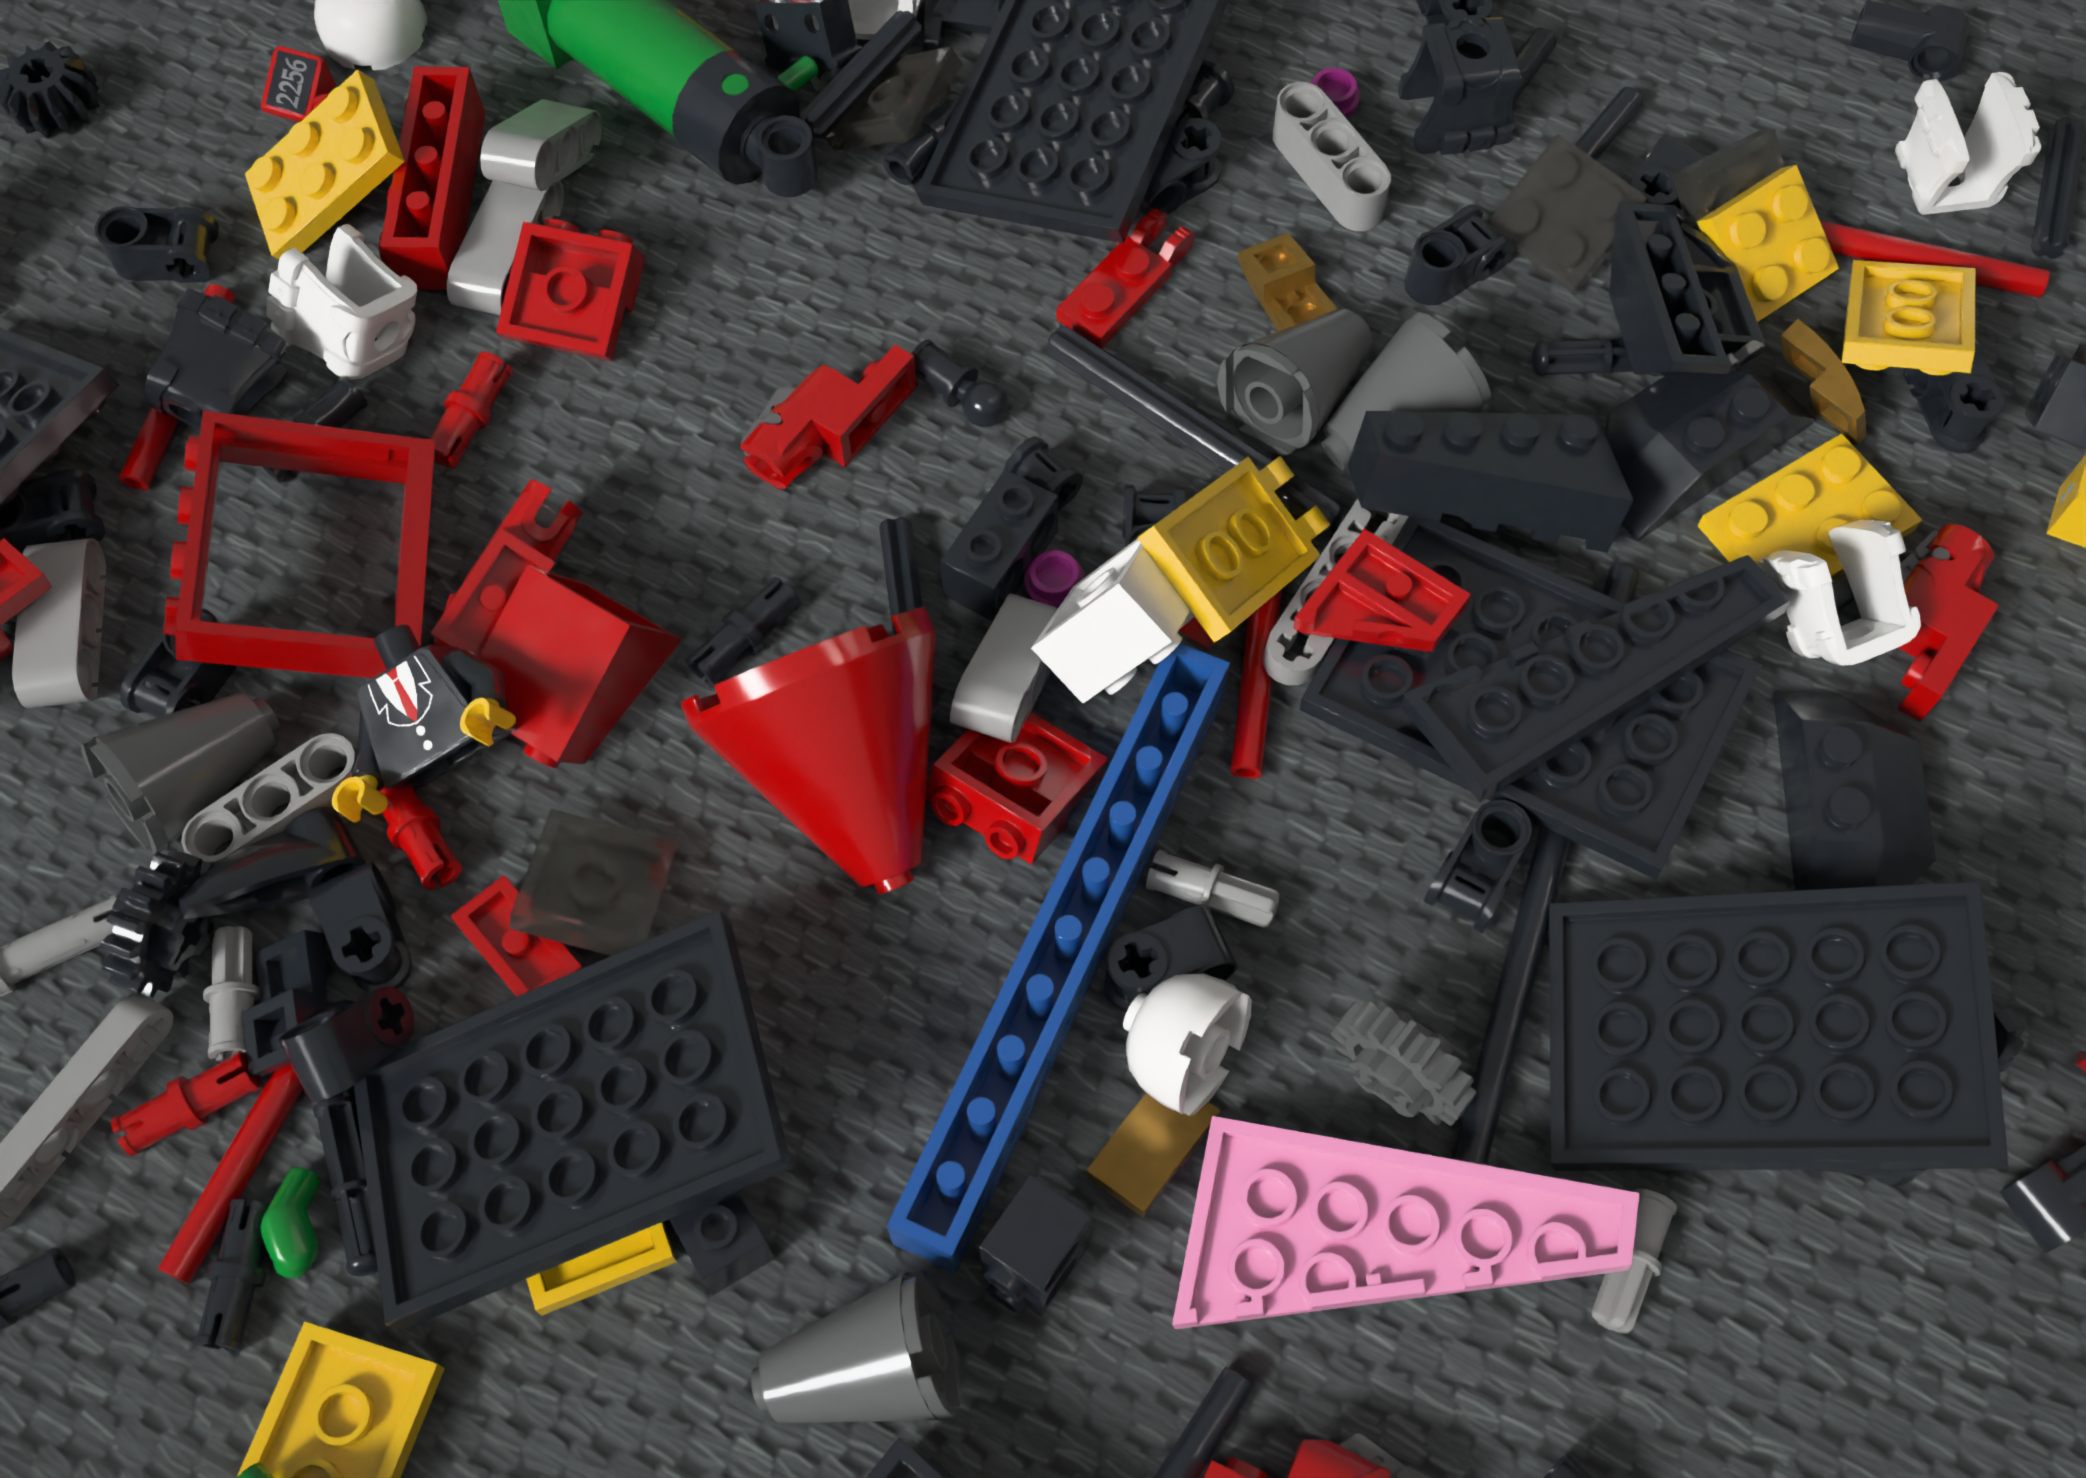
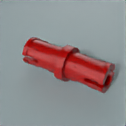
(469, 408)
(417, 833)
(185, 1104)

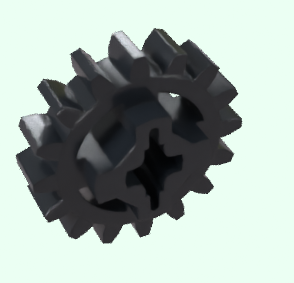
(149, 931)

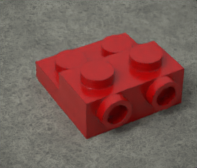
(570, 288)
(1014, 790)

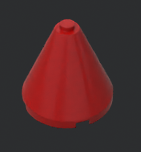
(837, 742)

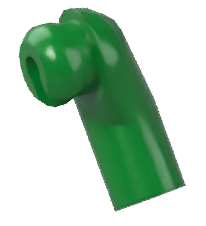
(287, 1225)

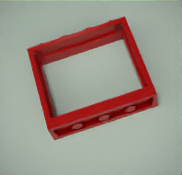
(302, 449)

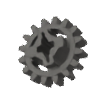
(1403, 1063)

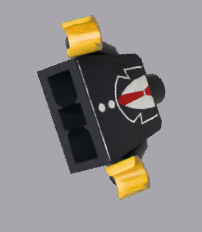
(421, 719)

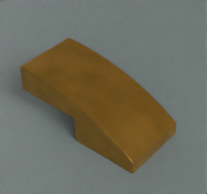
(1284, 281)
(1833, 389)
(1148, 1152)

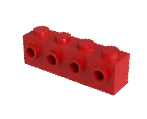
(436, 181)

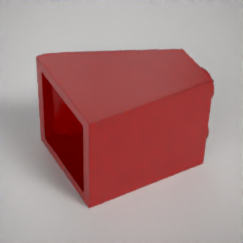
(571, 663)

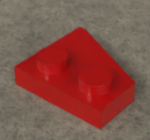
(1382, 599)

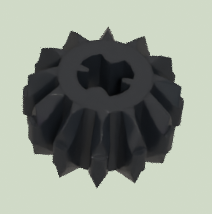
(48, 89)

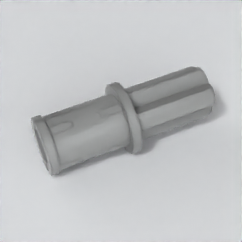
(1213, 889)
(230, 991)
(1624, 1291)

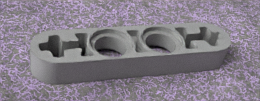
(1317, 647)
(77, 1099)

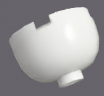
(370, 30)
(1182, 1037)

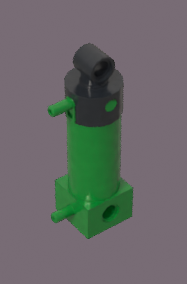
(684, 80)

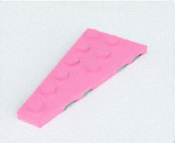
(1344, 1223)

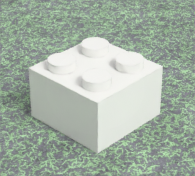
(1113, 624)

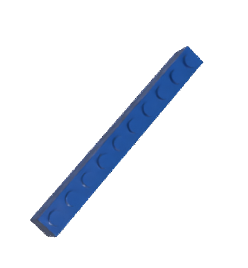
(1057, 962)

